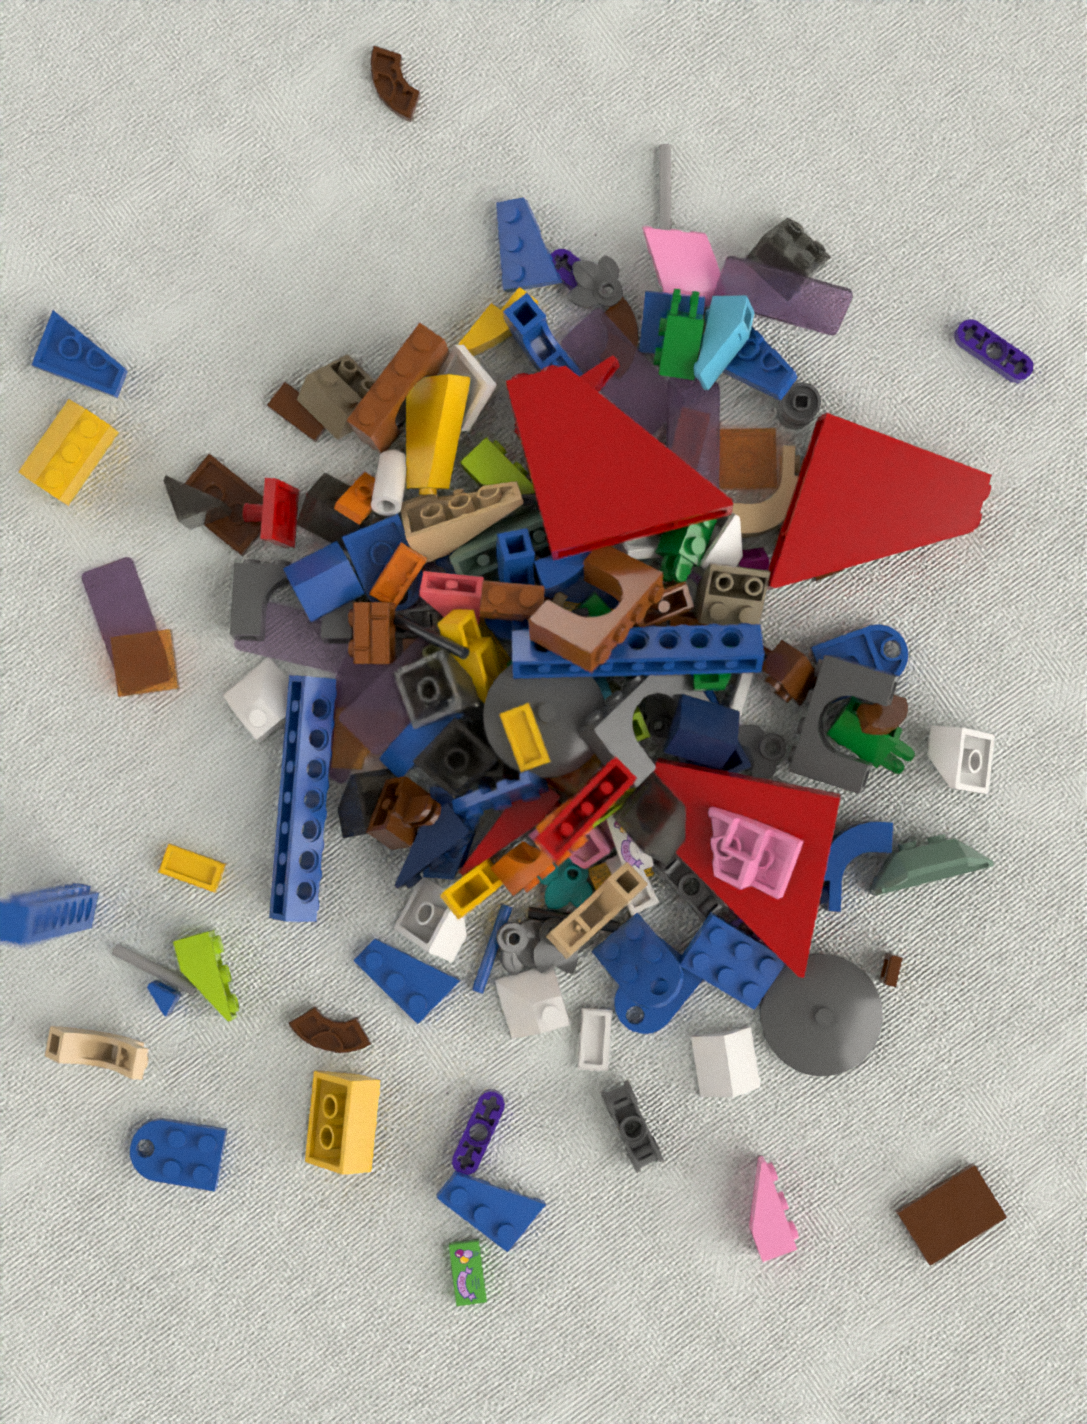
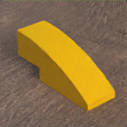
(490, 327)
(482, 661)
(471, 889)

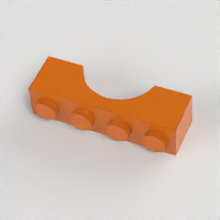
(524, 863)

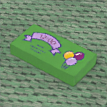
(467, 1272)

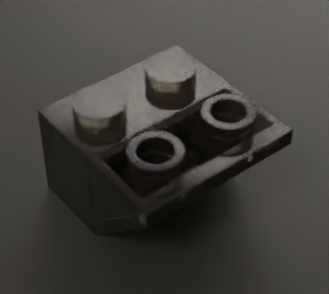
(790, 249)

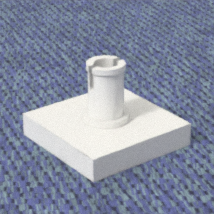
(481, 386)

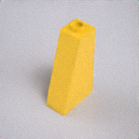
(433, 430)

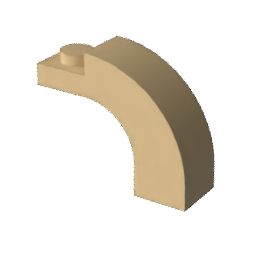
(768, 515)
(597, 910)
(97, 1049)

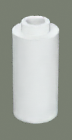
(389, 483)

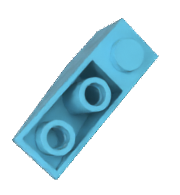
(725, 333)

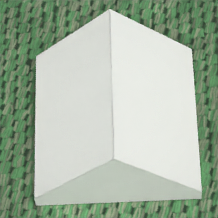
(725, 1063)

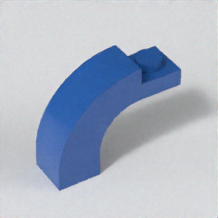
(534, 337)
(515, 562)
(560, 573)
(409, 744)
(846, 846)

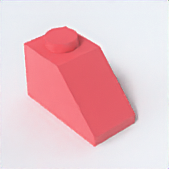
(451, 592)

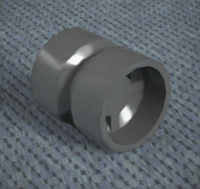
(799, 406)

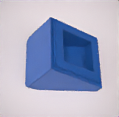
(164, 996)

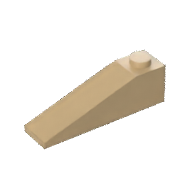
(444, 523)

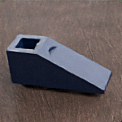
(432, 844)

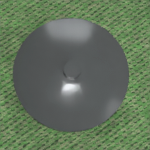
(560, 713)
(824, 1019)

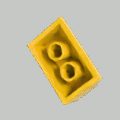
(68, 452)
(342, 1122)

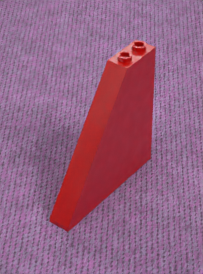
(599, 470)
(869, 500)
(801, 811)

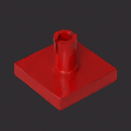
(276, 513)

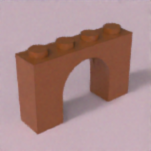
(376, 414)
(591, 639)

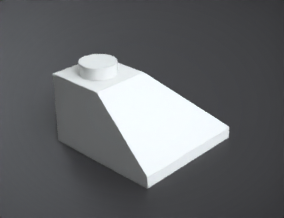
(725, 543)
(260, 699)
(962, 757)
(430, 921)
(532, 1002)

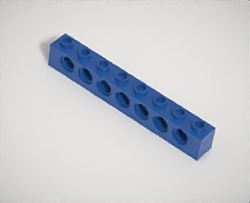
(652, 658)
(292, 810)
(46, 913)

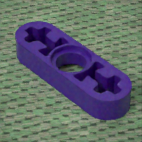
(992, 338)
(495, 1114)

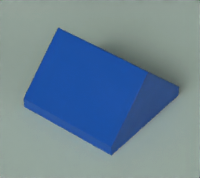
(324, 581)

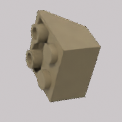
(335, 393)
(730, 595)

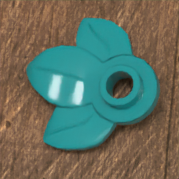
(564, 888)

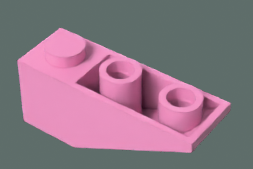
(767, 1217)

